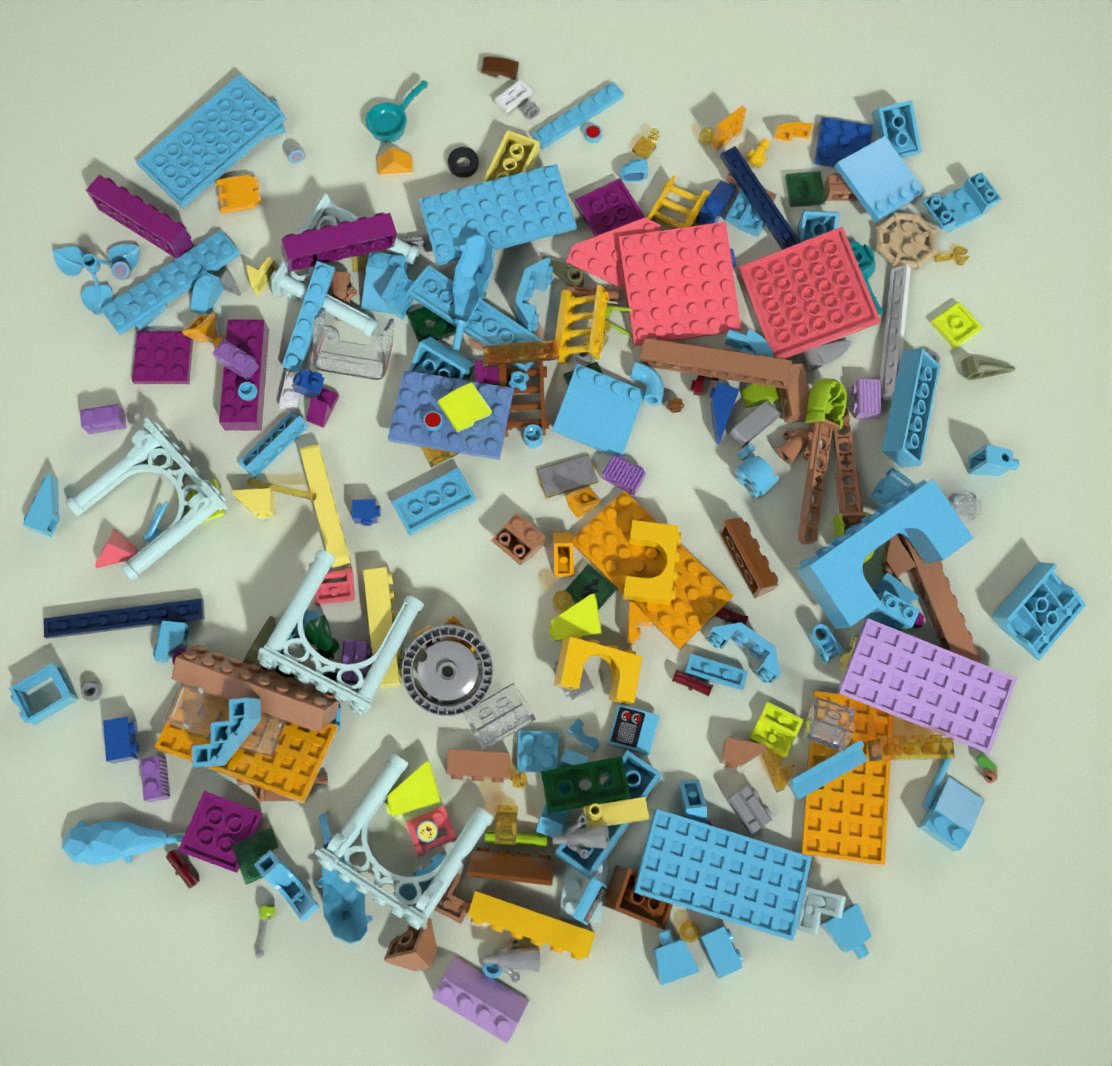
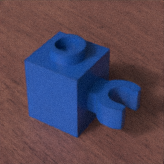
(308, 383)

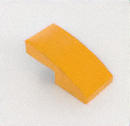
(793, 129)

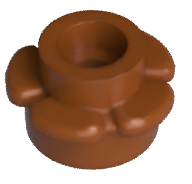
(675, 405)

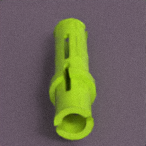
(522, 838)

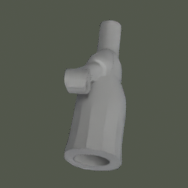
(580, 837)
(515, 959)

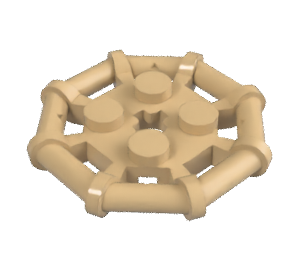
(908, 231)

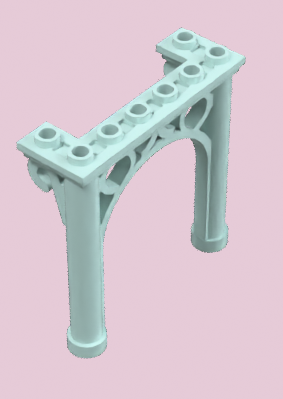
(294, 288)
(148, 446)
(358, 702)
(442, 876)

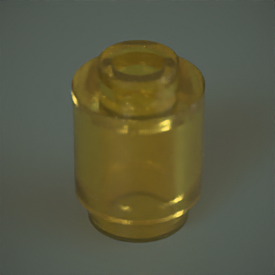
(562, 607)

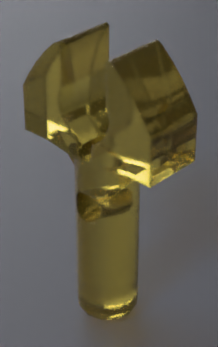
(954, 256)

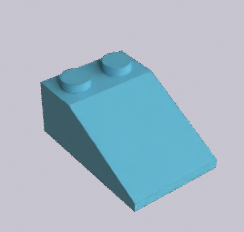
(899, 127)
(378, 275)
(952, 815)

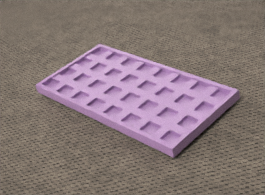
(927, 685)

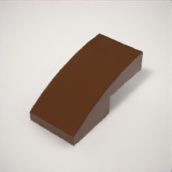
(500, 66)

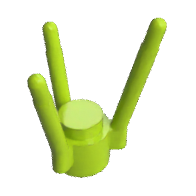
(608, 314)

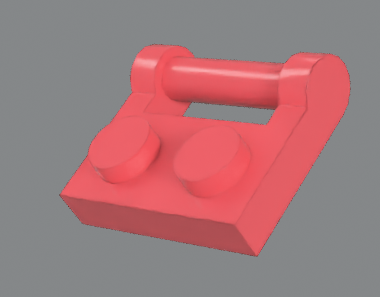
(338, 591)
(441, 820)

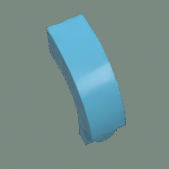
(751, 341)
(289, 885)

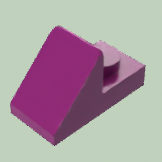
(486, 374)
(322, 407)

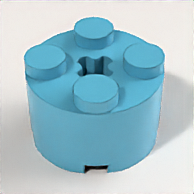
(756, 475)
(890, 487)

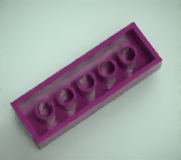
(139, 217)
(338, 241)
(235, 412)

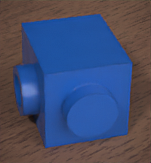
(365, 511)

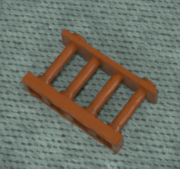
(504, 374)

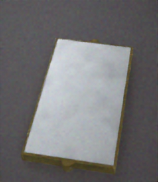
(567, 476)

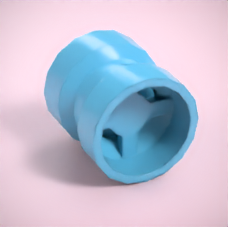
(533, 432)

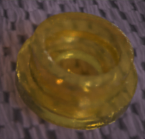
(707, 135)
(682, 931)

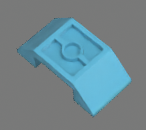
(963, 204)
(534, 277)
(758, 646)

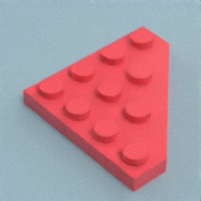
(602, 255)

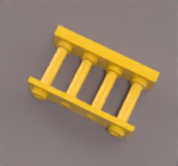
(691, 214)
(567, 317)

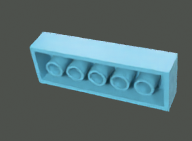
(911, 408)
(641, 783)

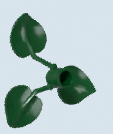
(319, 634)

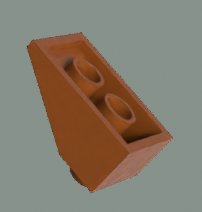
(623, 900)

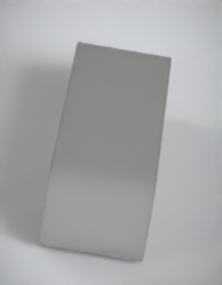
(755, 423)

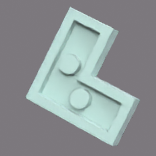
(814, 905)

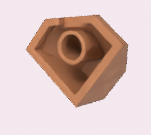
(414, 949)

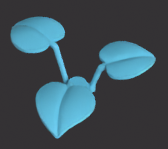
(72, 259)

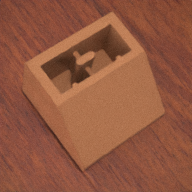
(519, 539)

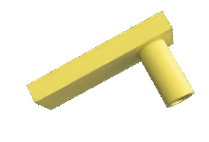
(617, 812)

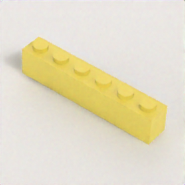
(381, 617)

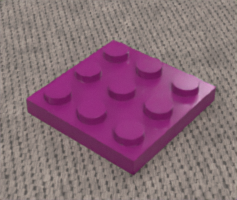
(608, 208)
(162, 358)
(216, 827)

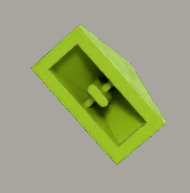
(757, 394)

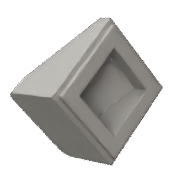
(229, 284)

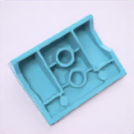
(1039, 610)

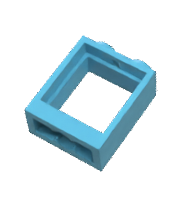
(892, 614)
(64, 687)

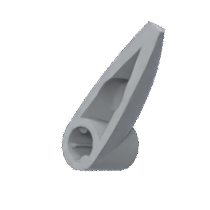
(824, 354)

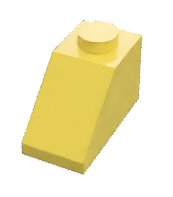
(257, 501)

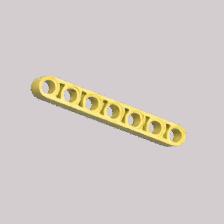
(325, 504)

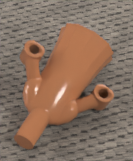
(340, 288)
(793, 447)

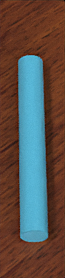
(936, 783)

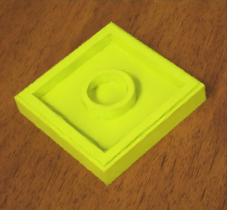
(956, 325)

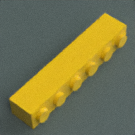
(531, 925)

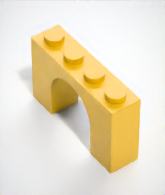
(664, 539)
(623, 664)

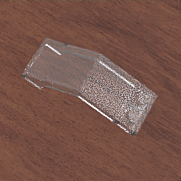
(197, 709)

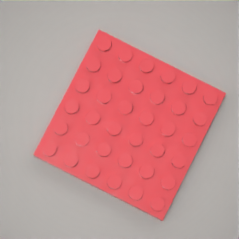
(679, 283)
(809, 294)

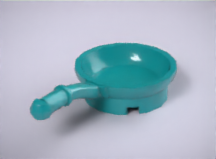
(389, 120)
(866, 262)

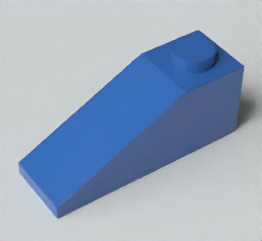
(716, 203)
(721, 406)

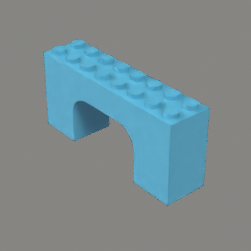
(837, 570)

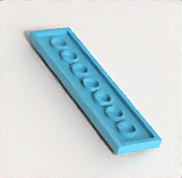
(170, 281)
(485, 325)

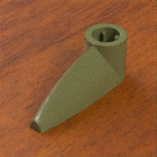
(566, 273)
(983, 368)
(260, 641)

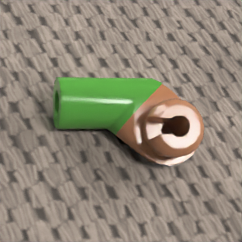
(989, 768)

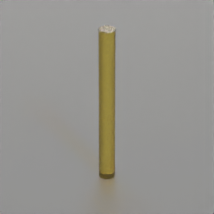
(282, 489)

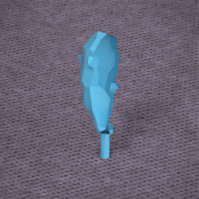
(470, 279)
(112, 841)
(341, 900)

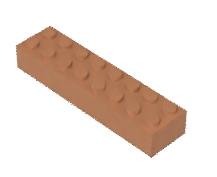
(277, 694)

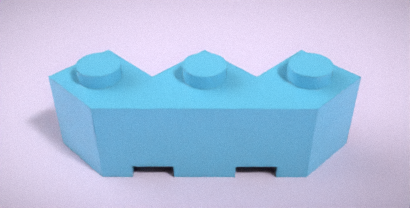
(228, 735)
(557, 822)

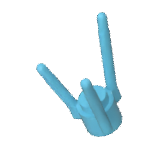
(152, 531)

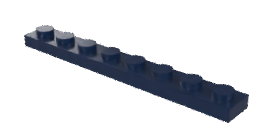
(759, 198)
(123, 618)

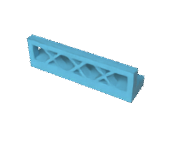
(275, 446)
(827, 770)

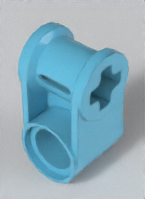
(826, 644)

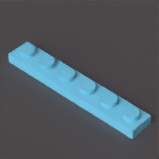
(578, 115)
(311, 306)

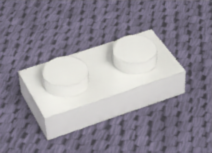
(513, 96)
(289, 398)

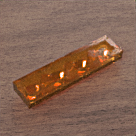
(520, 353)

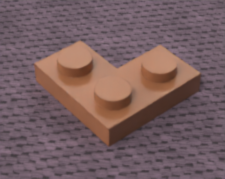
(451, 905)

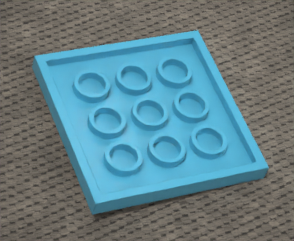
(879, 179)
(598, 411)

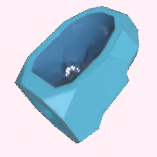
(634, 171)

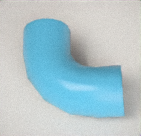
(651, 380)

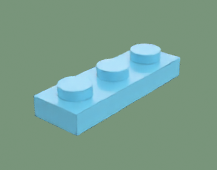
(716, 672)

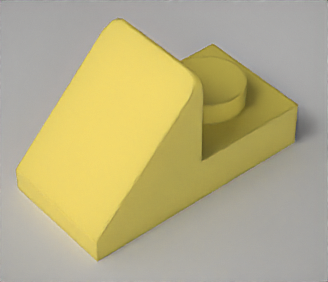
(261, 277)

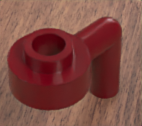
(697, 384)

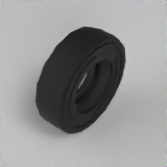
(458, 153)

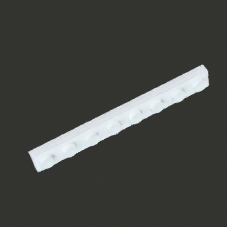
(894, 329)

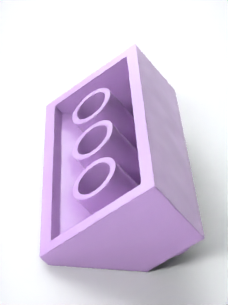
(481, 999)

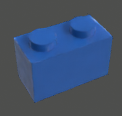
(120, 739)

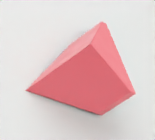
(115, 550)

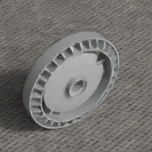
(449, 686)

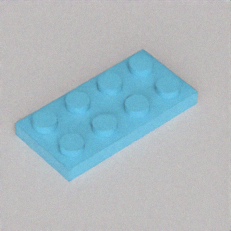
(434, 501)

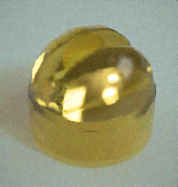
(519, 780)

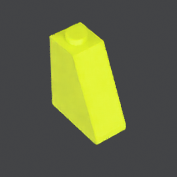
(578, 620)
(414, 793)

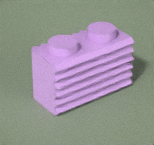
(867, 399)

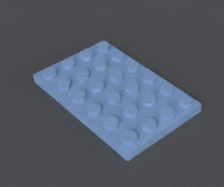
(420, 395)

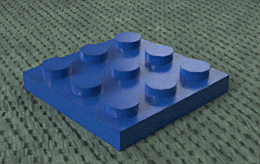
(839, 140)

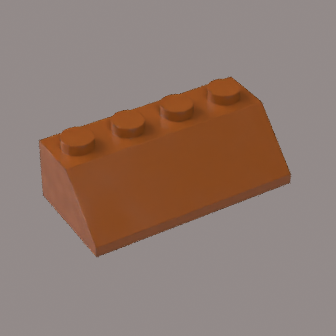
(747, 557)
(511, 867)

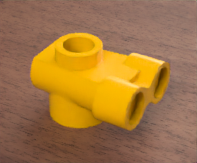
(757, 157)

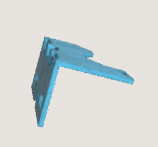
(577, 732)

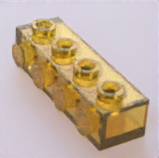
(911, 748)

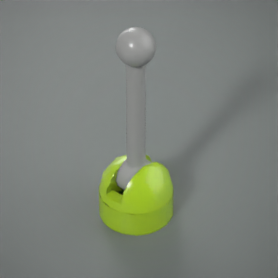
(266, 913)

